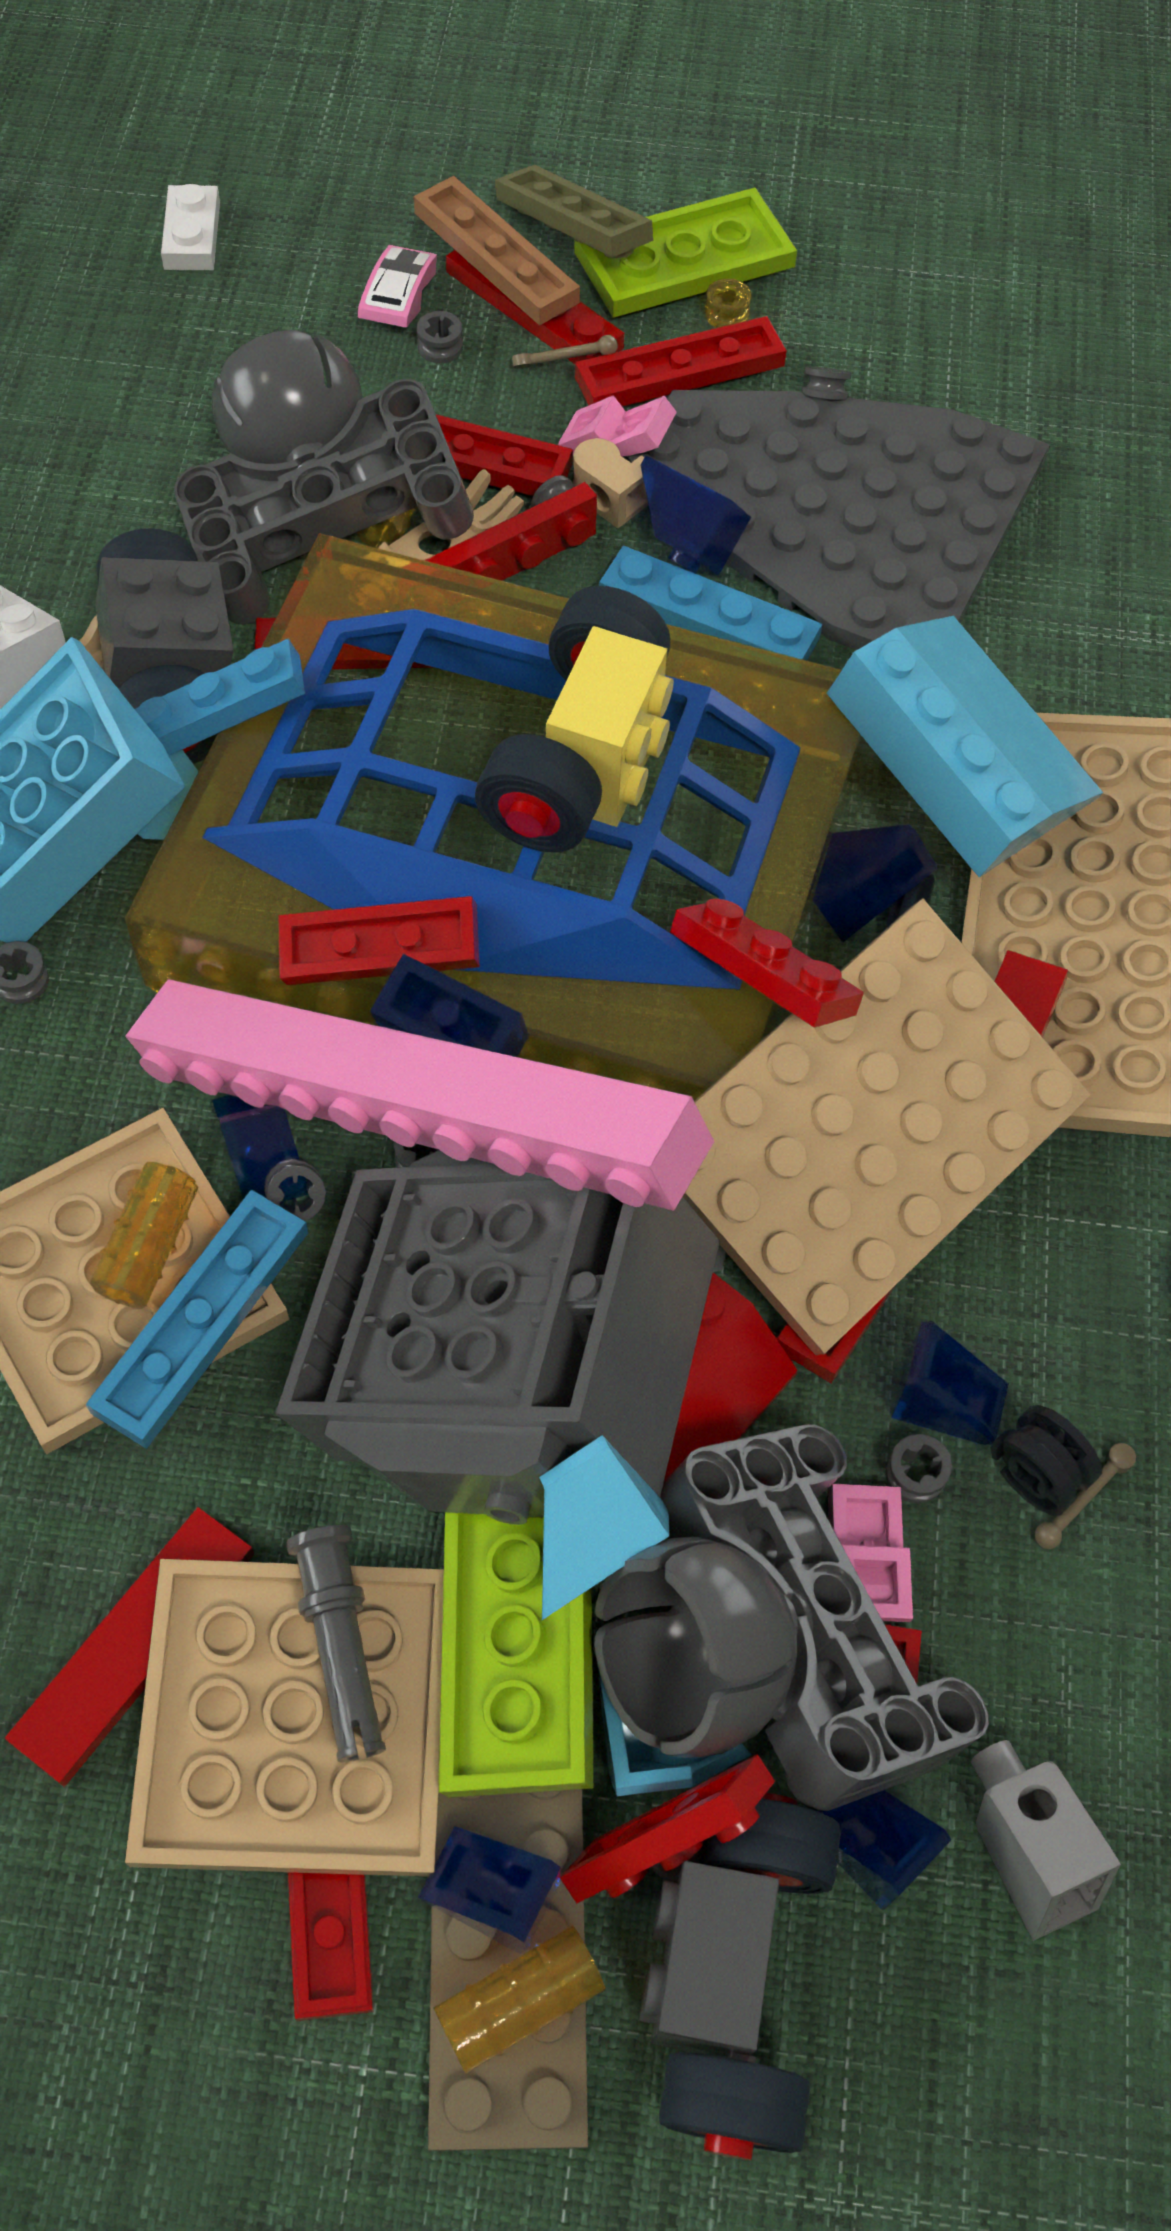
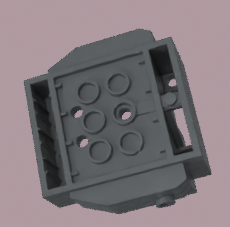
(495, 1331)

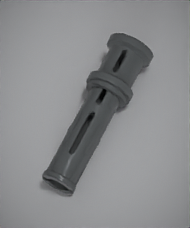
(332, 1606)

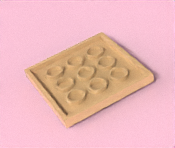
(53, 1326)
(243, 1737)

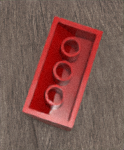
(732, 1374)

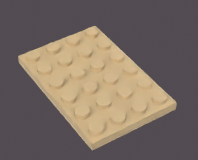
(874, 1132)

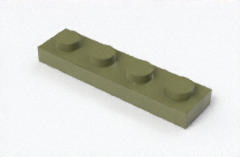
(575, 211)

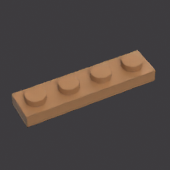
(497, 250)

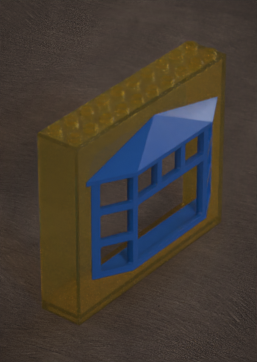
(585, 972)

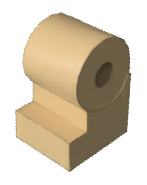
(613, 479)

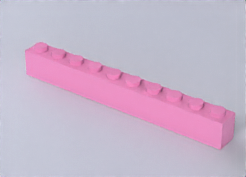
(428, 1093)

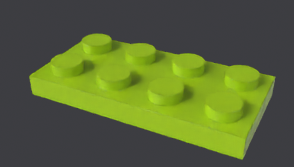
(691, 250)
(510, 1682)

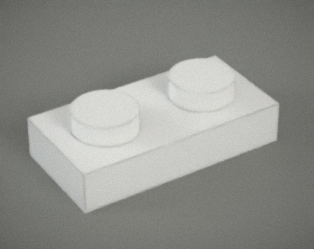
(190, 227)

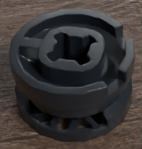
(1045, 1462)

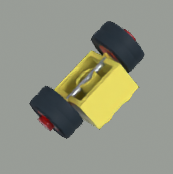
(598, 733)

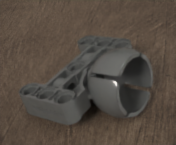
(310, 463)
(771, 1631)

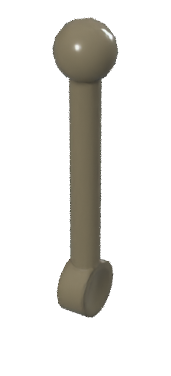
(605, 346)
(1118, 1460)

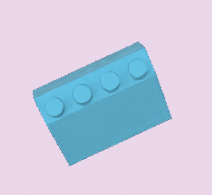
(961, 740)
(73, 786)

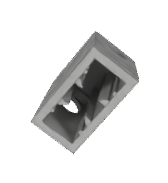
(1041, 1841)

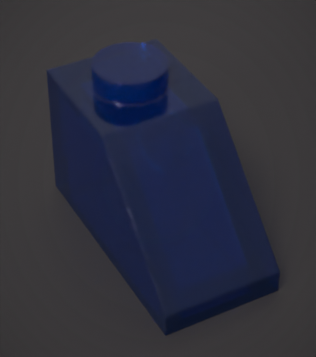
(691, 518)

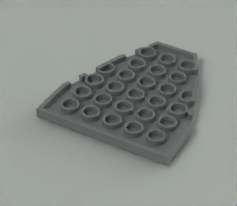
(856, 502)

